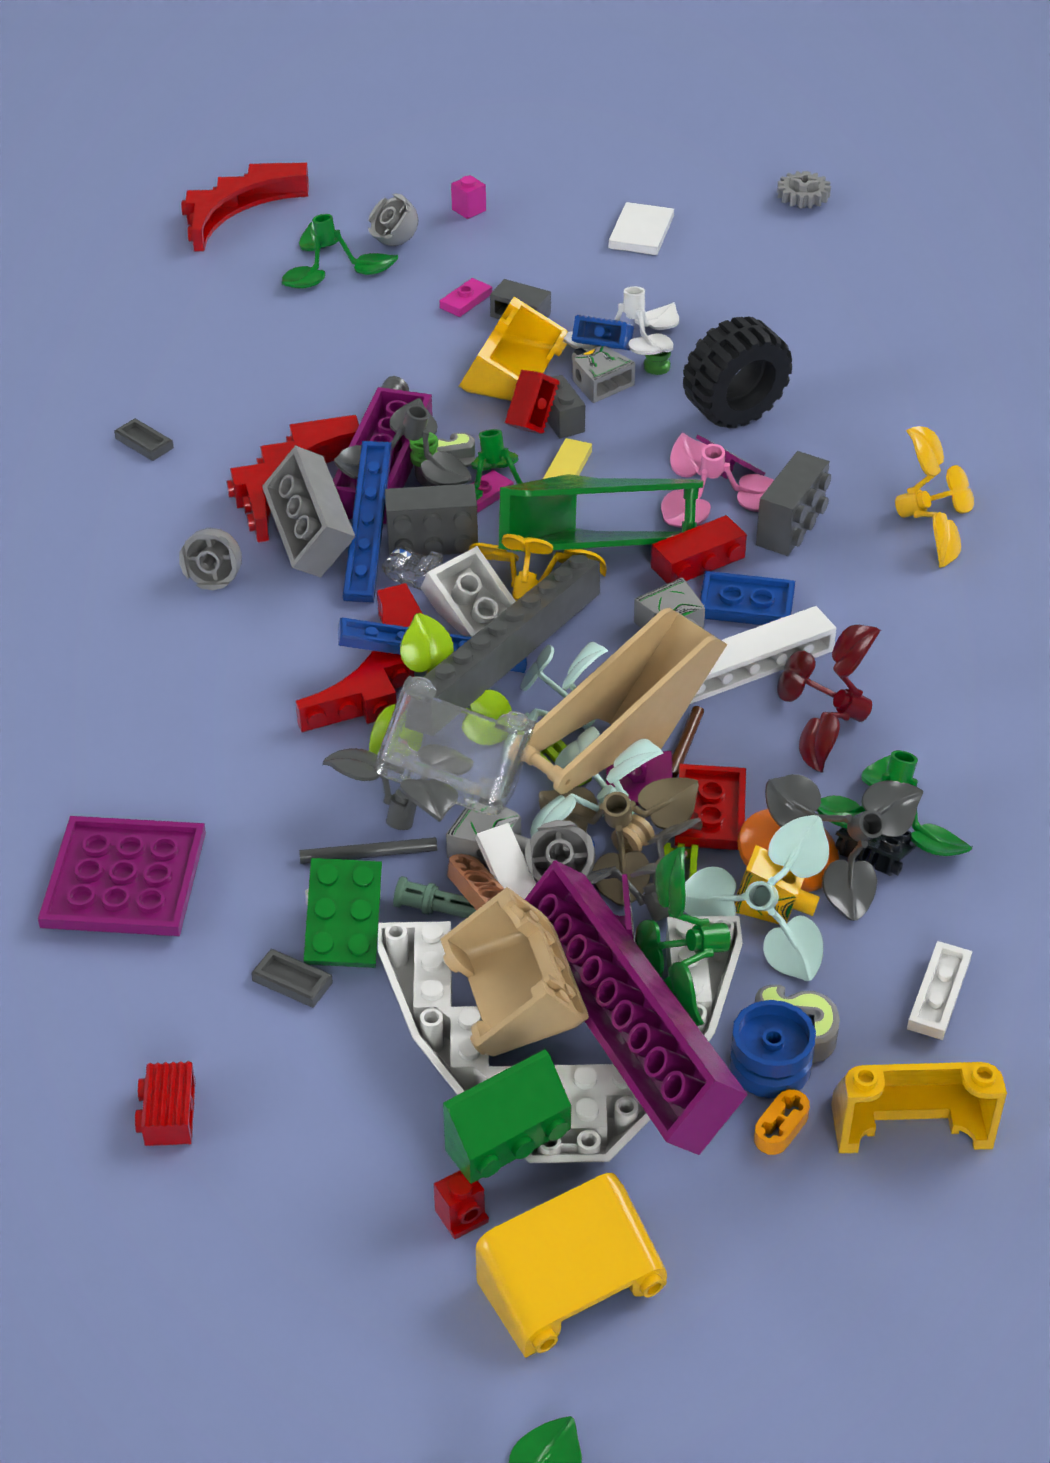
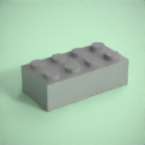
(308, 511)

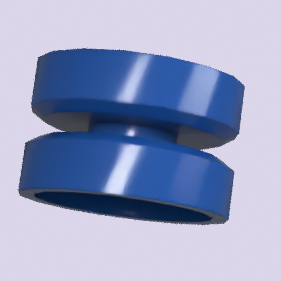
(772, 1048)

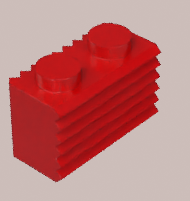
(532, 401)
(167, 1104)

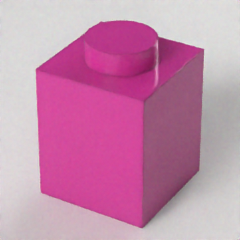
(468, 196)

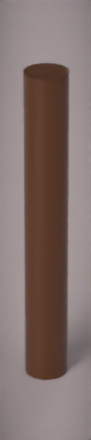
(686, 739)

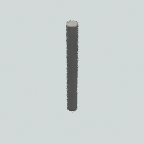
(370, 849)

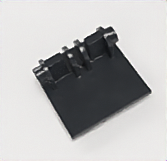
(884, 850)

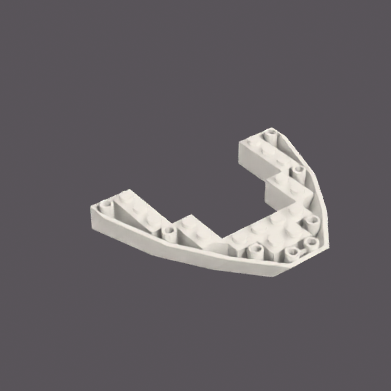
(602, 1105)

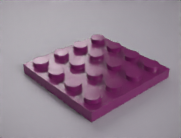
(123, 876)

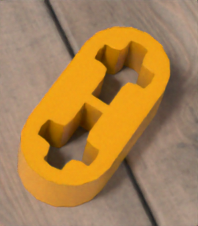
(788, 1125)

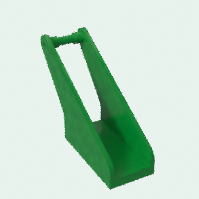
(548, 510)

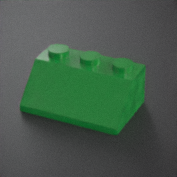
(506, 1117)

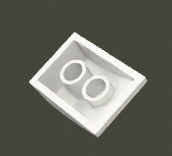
(467, 592)

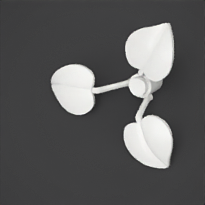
(658, 319)

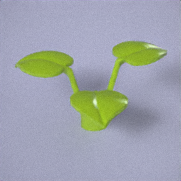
(422, 649)

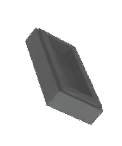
(143, 439)
(292, 978)

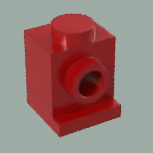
(460, 1204)

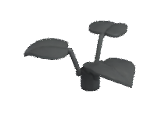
(413, 422)
(430, 795)
(888, 812)
(650, 897)

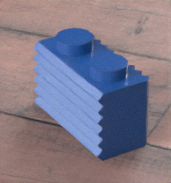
(602, 332)

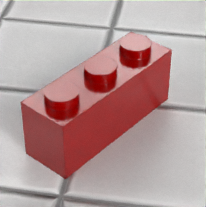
(699, 550)

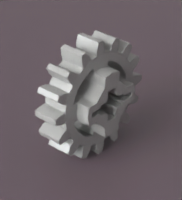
(803, 189)

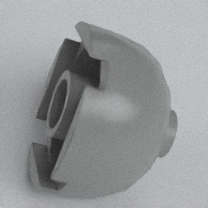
(393, 220)
(210, 558)
(559, 842)

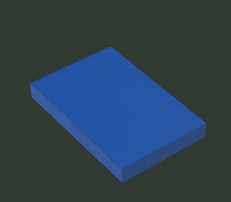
(746, 598)

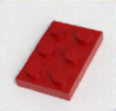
(718, 804)

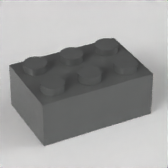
(793, 503)
(432, 518)

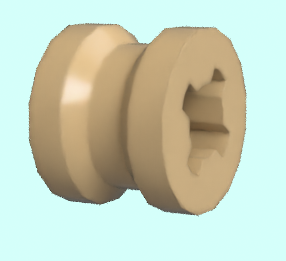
(635, 834)

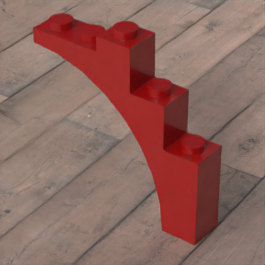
(261, 184)
(322, 437)
(373, 683)

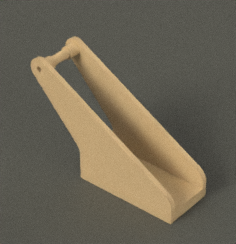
(635, 690)

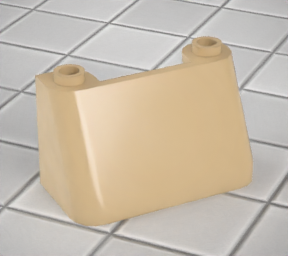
(514, 974)

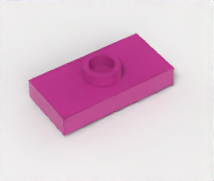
(465, 297)
(490, 485)

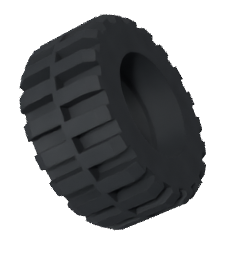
(713, 365)

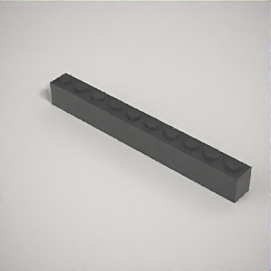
(516, 632)

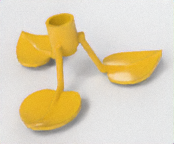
(915, 502)
(527, 580)

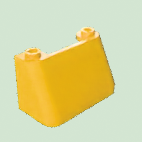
(518, 342)
(963, 1092)
(566, 1260)

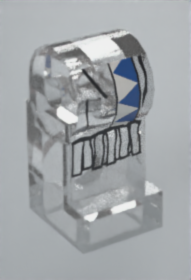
(410, 567)

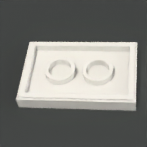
(641, 228)

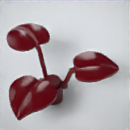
(821, 734)

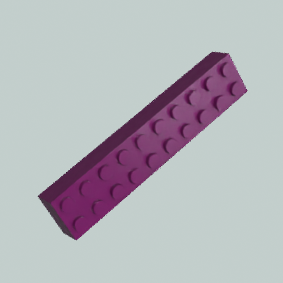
(637, 1016)

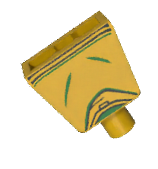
(789, 889)

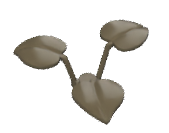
(664, 800)

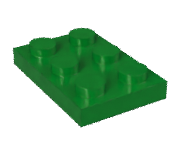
(343, 913)

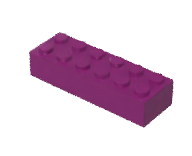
(376, 428)

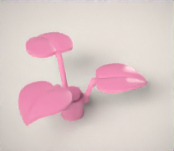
(695, 457)

